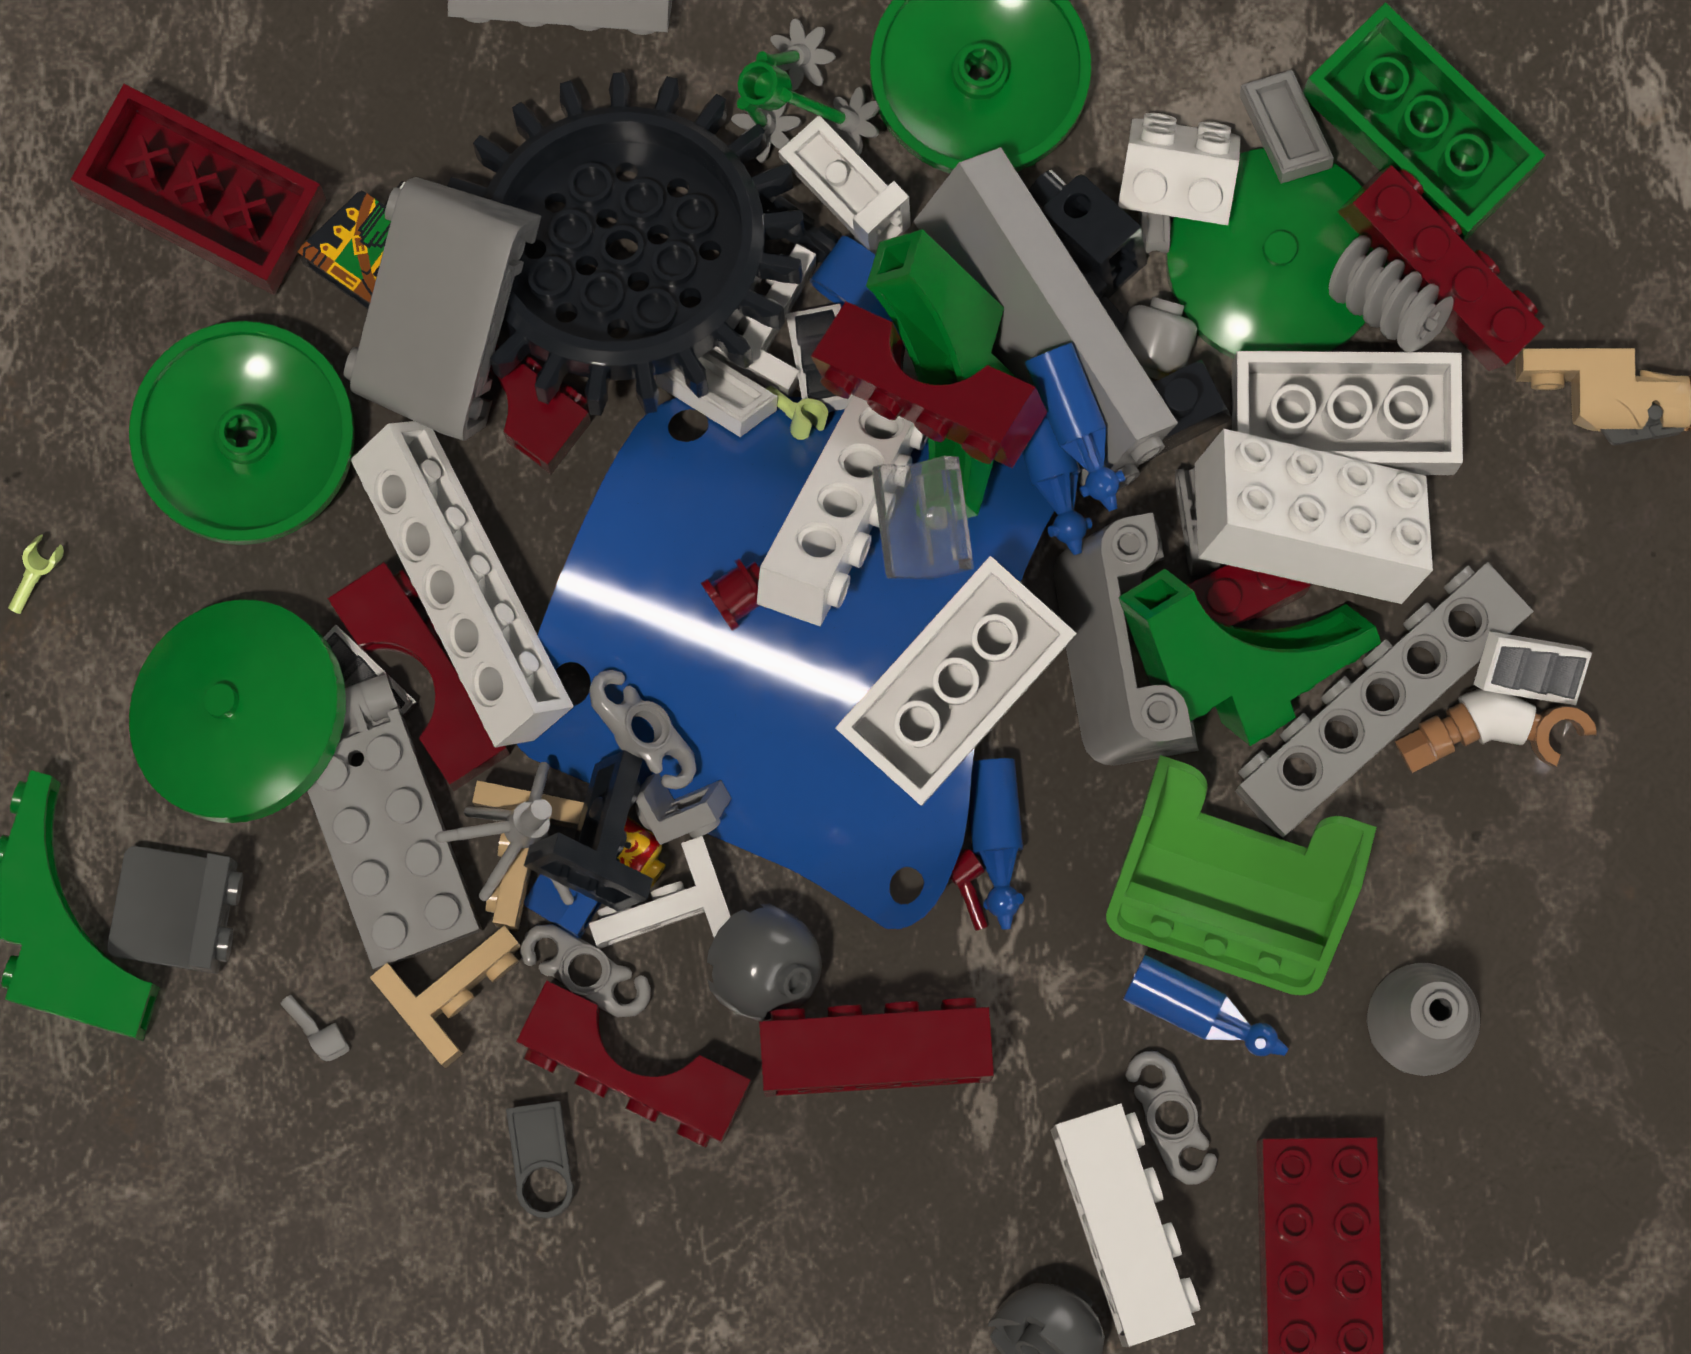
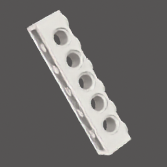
(834, 513)
(461, 583)

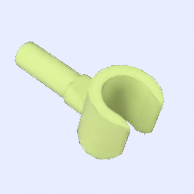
(802, 414)
(35, 567)

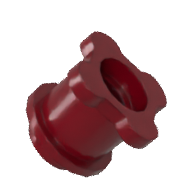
(735, 592)

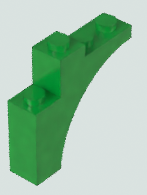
(944, 325)
(1233, 668)
(57, 962)

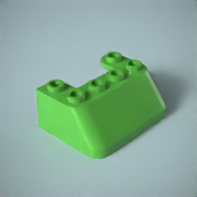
(1235, 892)

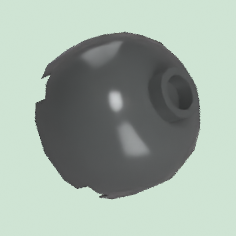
(764, 962)
(1047, 1321)

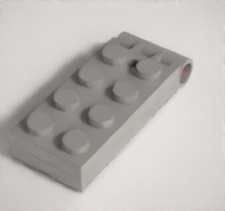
(383, 834)

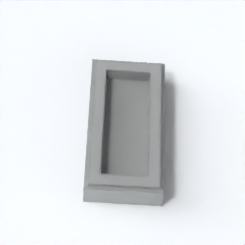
(1286, 126)

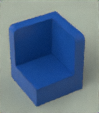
(547, 903)

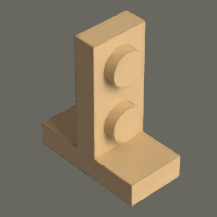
(509, 895)
(449, 992)

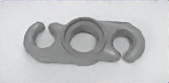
(666, 738)
(602, 991)
(1174, 1090)

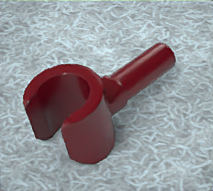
(966, 870)

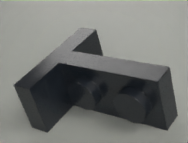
(590, 859)

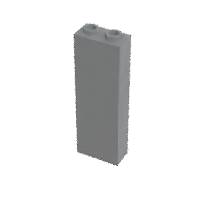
(1012, 251)

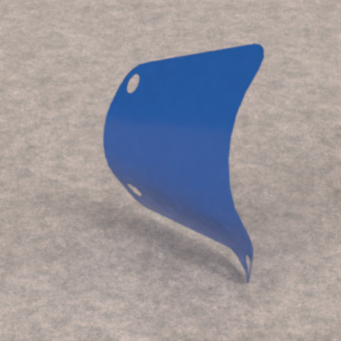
(770, 693)

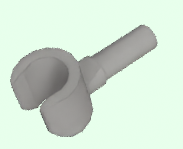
(328, 1042)

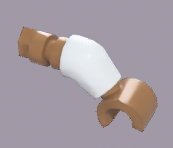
(1486, 718)

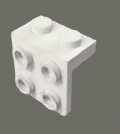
(1180, 169)

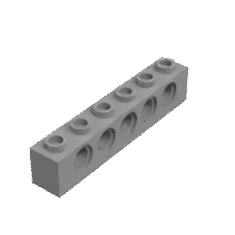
(1285, 805)

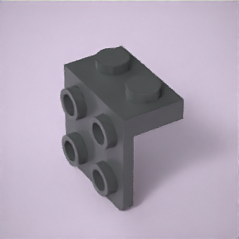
(174, 909)

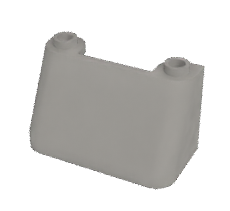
(439, 305)
(1114, 715)

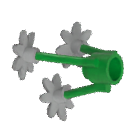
(768, 89)

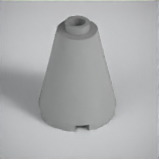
(1407, 1032)

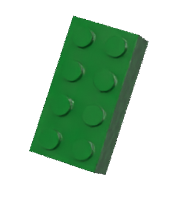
(1422, 116)

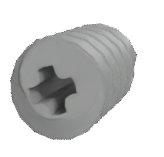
(1385, 298)

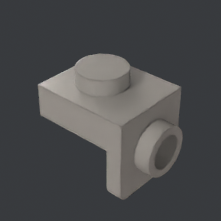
(672, 818)

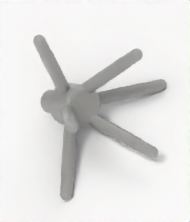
(521, 826)

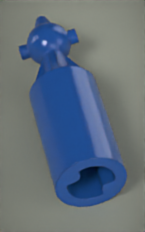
(1075, 419)
(1056, 478)
(997, 832)
(1197, 1008)

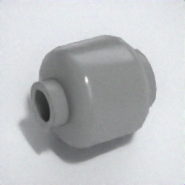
(1159, 337)

